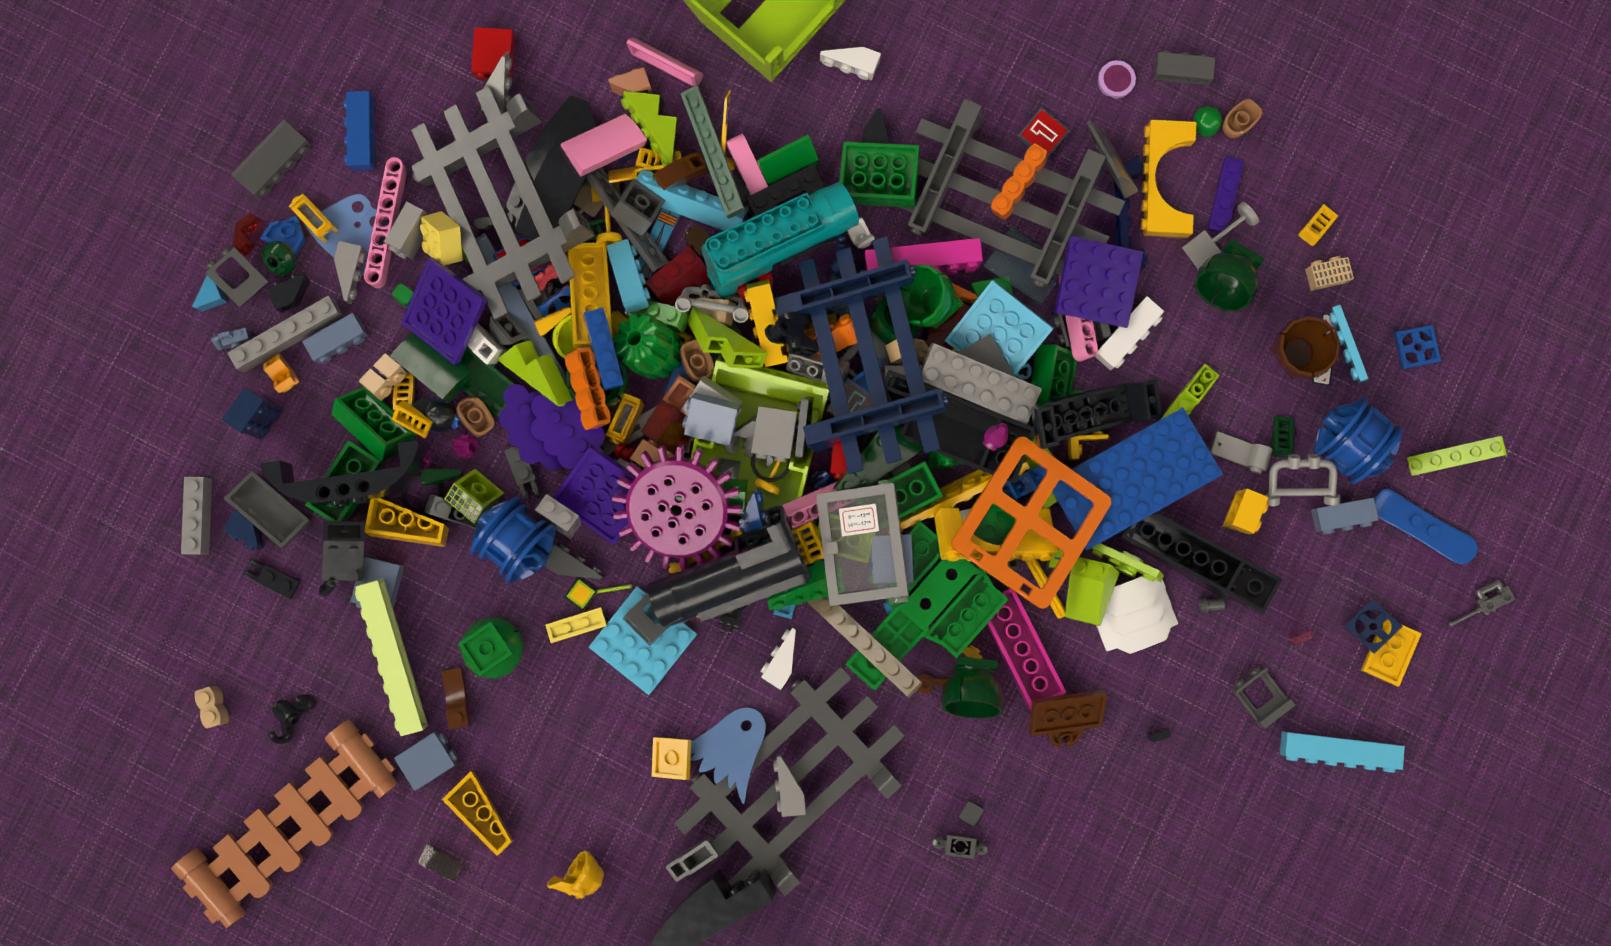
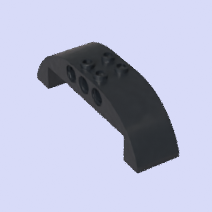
(1095, 411)
(380, 482)

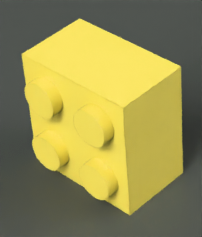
(441, 238)

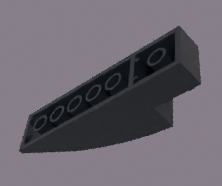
(1204, 562)
(714, 907)

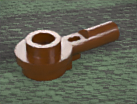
(929, 683)

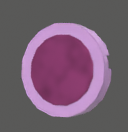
(1116, 79)

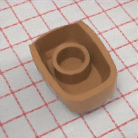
(1241, 118)
(695, 361)
(475, 416)

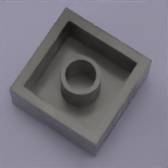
(637, 207)

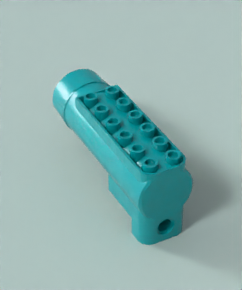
(775, 235)

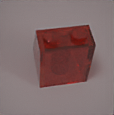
(666, 427)

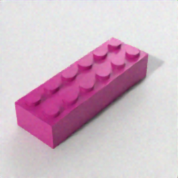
(946, 256)
(1023, 651)

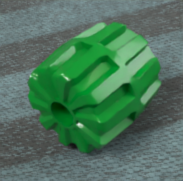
(647, 346)

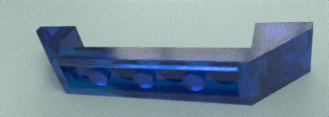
(1123, 222)

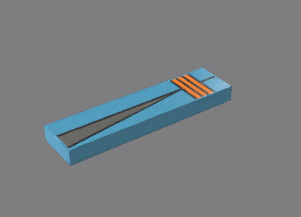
(660, 234)

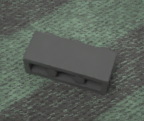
(1184, 68)

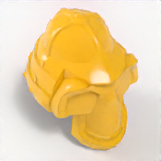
(582, 877)

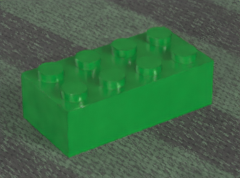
(349, 461)
(915, 489)

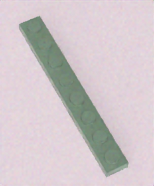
(713, 152)

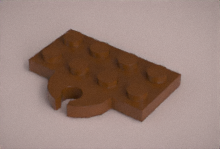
(1067, 716)

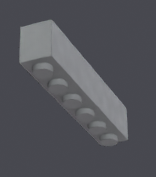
(285, 334)

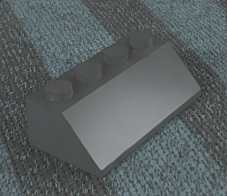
(271, 160)

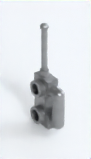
(1490, 604)

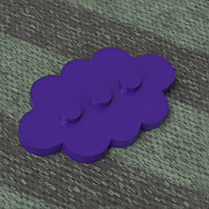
(518, 421)
(563, 431)

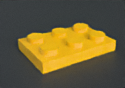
(1394, 657)

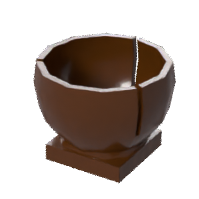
(1305, 348)

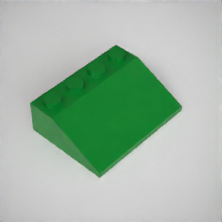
(880, 173)

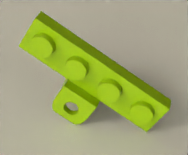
(1127, 563)

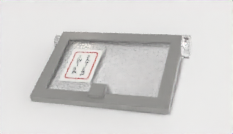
(863, 545)

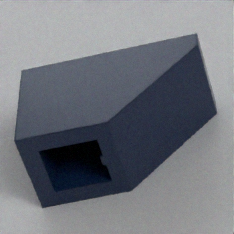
(241, 528)

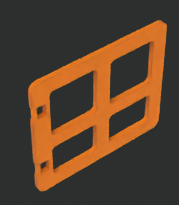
(1028, 518)

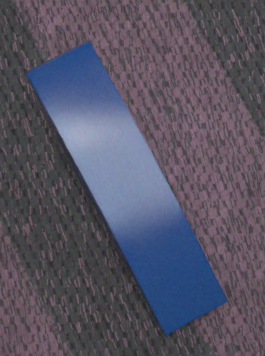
(1025, 483)

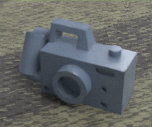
(231, 339)

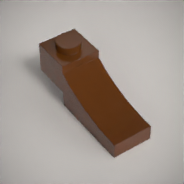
(456, 698)

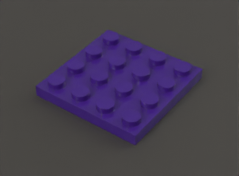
(1098, 282)
(444, 311)
(590, 493)

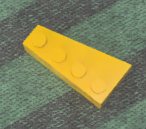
(764, 314)
(401, 524)
(476, 810)

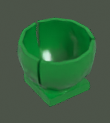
(930, 298)
(492, 648)

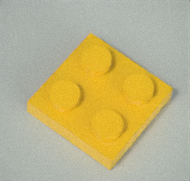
(671, 758)

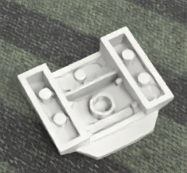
(1137, 616)

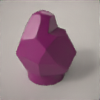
(996, 436)

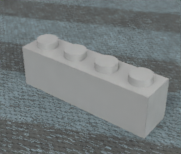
(196, 516)

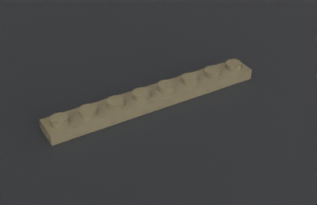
(868, 646)

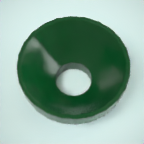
(284, 256)

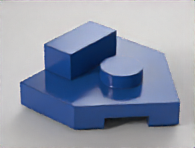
(285, 231)

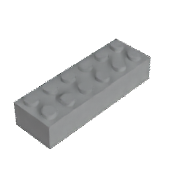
(979, 383)

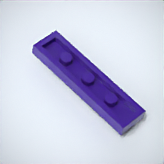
(1225, 194)

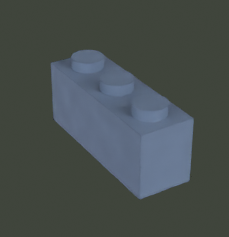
(335, 339)
(1344, 516)

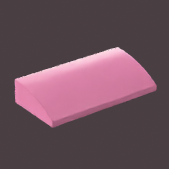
(664, 62)
(604, 144)

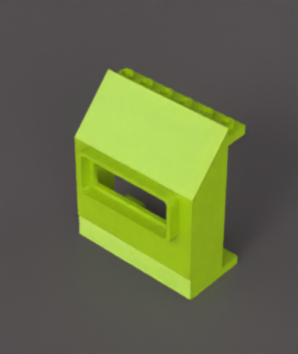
(771, 33)

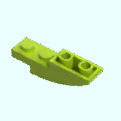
(1193, 391)

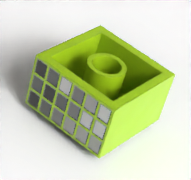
(473, 495)

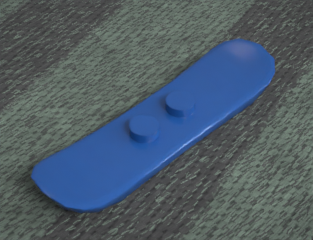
(1424, 527)

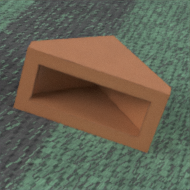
(679, 391)

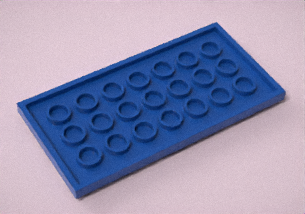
(1141, 475)

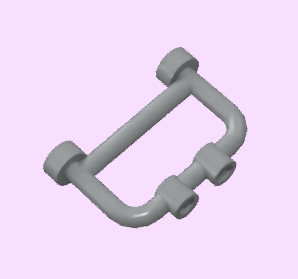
(683, 302)
(1294, 462)

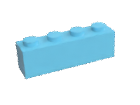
(627, 276)

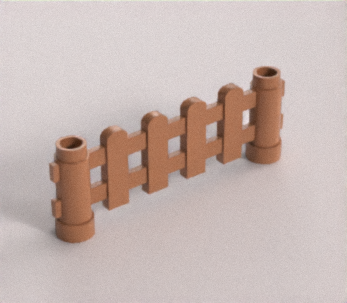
(204, 879)

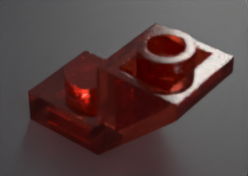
(242, 228)

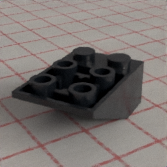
(343, 550)

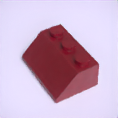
(679, 273)

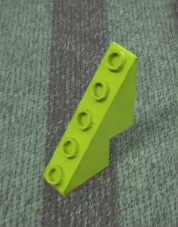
(657, 128)
(718, 338)
(537, 371)
(1457, 455)

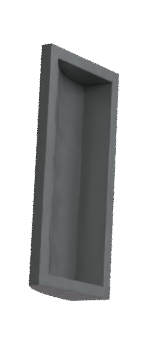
(1113, 160)
(988, 353)
(267, 510)

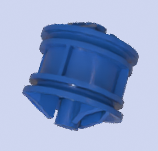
(1358, 440)
(513, 540)

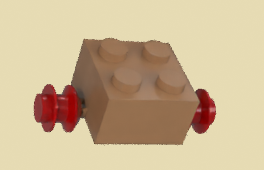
(629, 454)

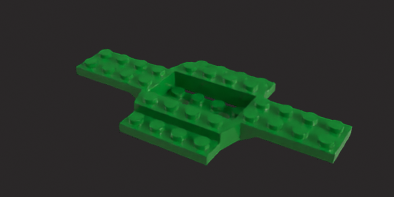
(960, 620)

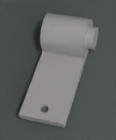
(1241, 452)

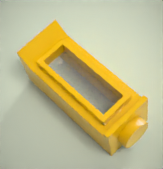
(312, 216)
(624, 420)

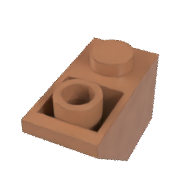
(632, 82)

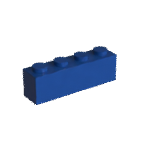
(360, 131)
(603, 349)

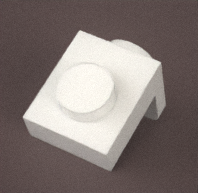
(860, 235)

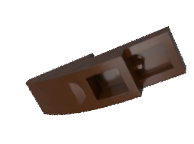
(681, 171)

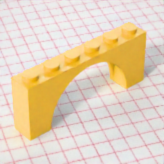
(1158, 216)
(1031, 547)

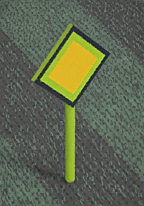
(582, 593)

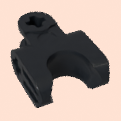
(790, 332)

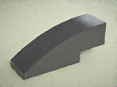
(691, 859)

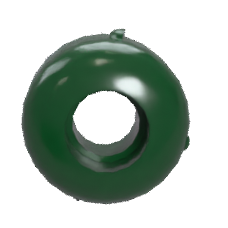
(882, 324)

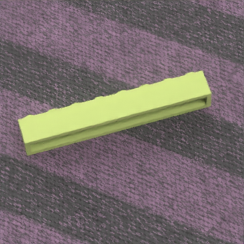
(391, 657)

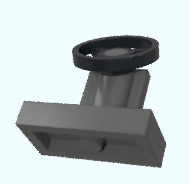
(547, 293)

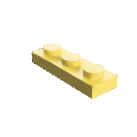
(576, 625)

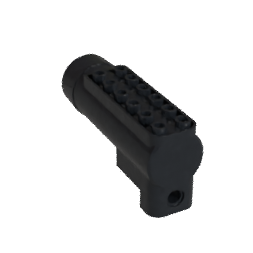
(759, 567)

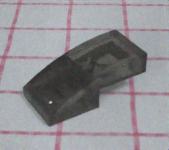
(440, 863)

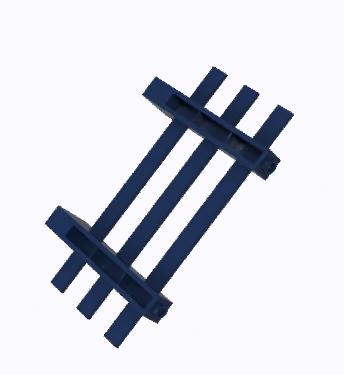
(883, 415)

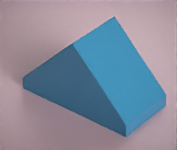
(209, 296)

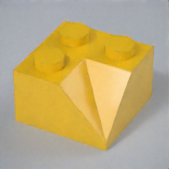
(1246, 511)

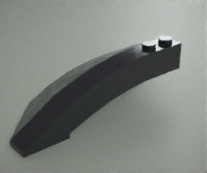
(551, 168)
(961, 429)

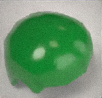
(1207, 121)

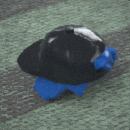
(440, 413)

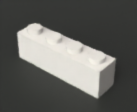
(1124, 339)

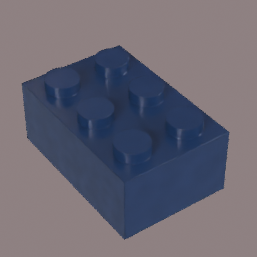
(252, 413)

